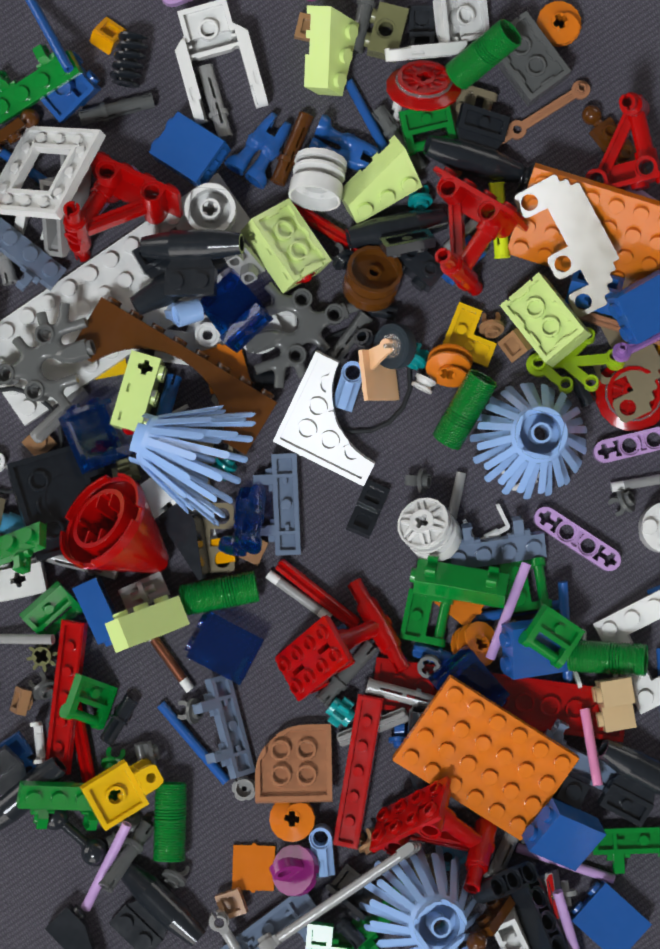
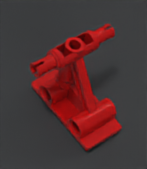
(632, 173)
(115, 183)
(493, 221)
(325, 649)
(428, 819)

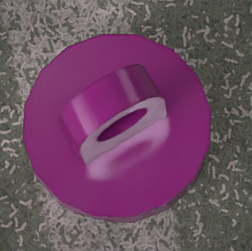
(294, 870)

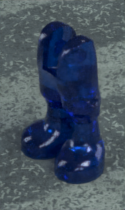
(247, 523)

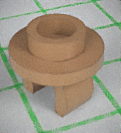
(491, 328)
(366, 842)

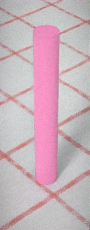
(591, 747)

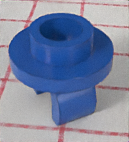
(400, 734)

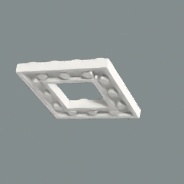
(76, 143)
(617, 629)

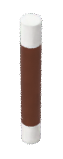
(172, 664)

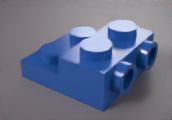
(72, 95)

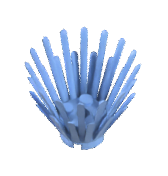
(522, 448)
(173, 461)
(421, 905)

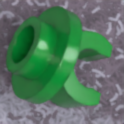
(110, 760)

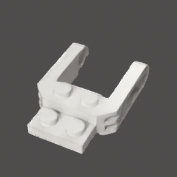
(454, 24)
(208, 34)

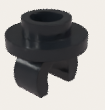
(341, 260)

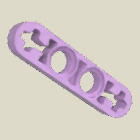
(639, 438)
(579, 535)

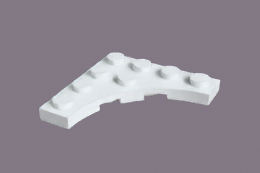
(313, 428)

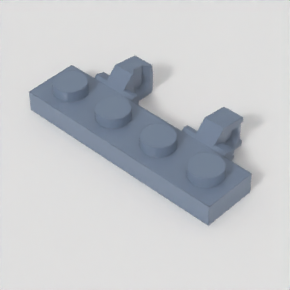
(32, 260)
(283, 483)
(513, 547)
(234, 746)
(581, 770)
(276, 920)

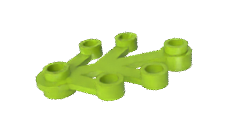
(571, 364)

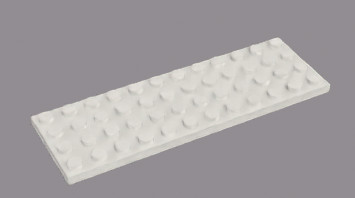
(108, 274)

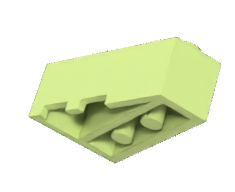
(330, 50)
(381, 182)
(146, 622)

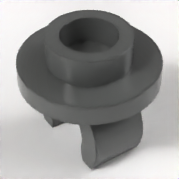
(422, 481)
(626, 500)
(44, 689)
(189, 715)
(173, 878)

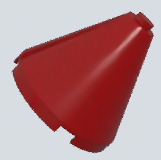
(113, 529)

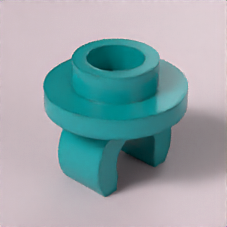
(420, 201)
(419, 358)
(225, 464)

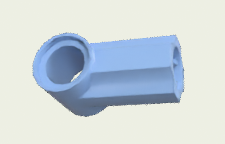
(185, 312)
(347, 389)
(323, 850)

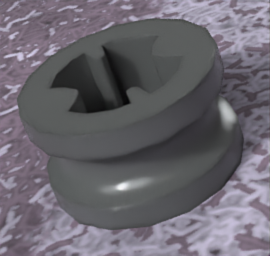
(421, 664)

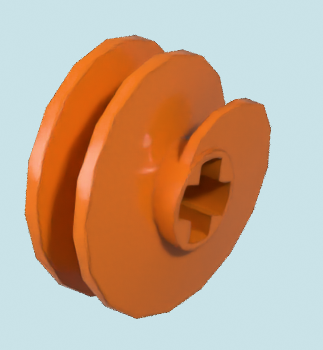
(563, 13)
(448, 364)
(476, 637)
(282, 827)

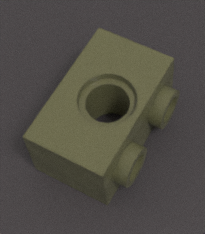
(386, 16)

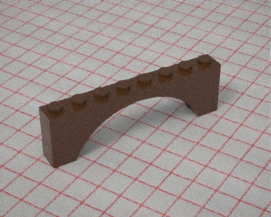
(118, 330)

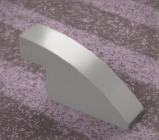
(53, 229)

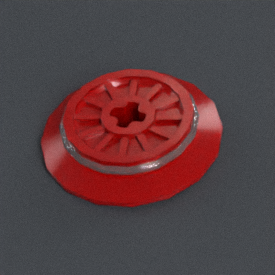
(422, 86)
(616, 388)

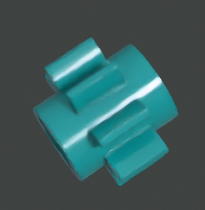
(340, 712)

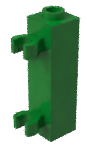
(460, 582)

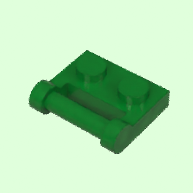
(422, 121)
(524, 602)
(49, 607)
(418, 615)
(556, 629)
(91, 693)

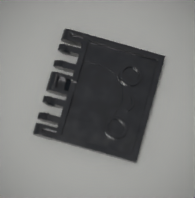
(46, 490)

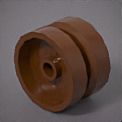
(371, 279)

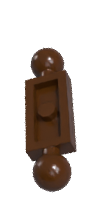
(12, 132)
(604, 132)
(489, 922)

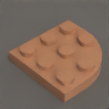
(296, 766)

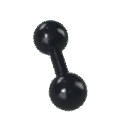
(92, 850)

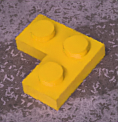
(462, 333)

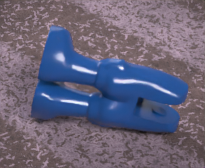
(256, 141)
(350, 145)

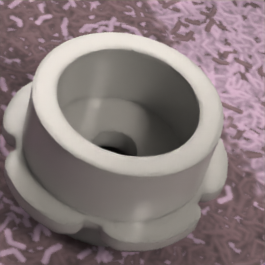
(237, 788)

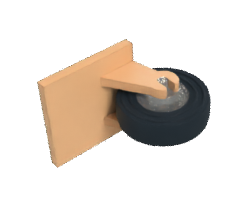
(392, 350)

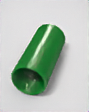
(483, 54)
(469, 403)
(209, 594)
(597, 658)
(169, 823)

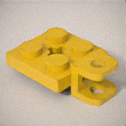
(131, 781)

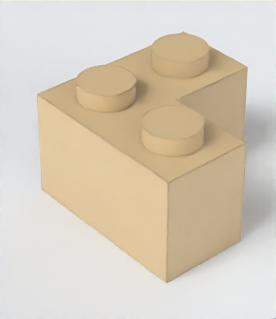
(615, 703)

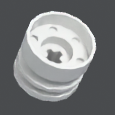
(317, 179)
(429, 529)

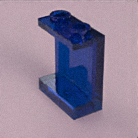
(235, 312)
(92, 436)
(223, 647)
(472, 672)

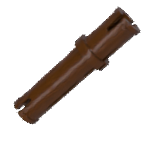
(293, 145)

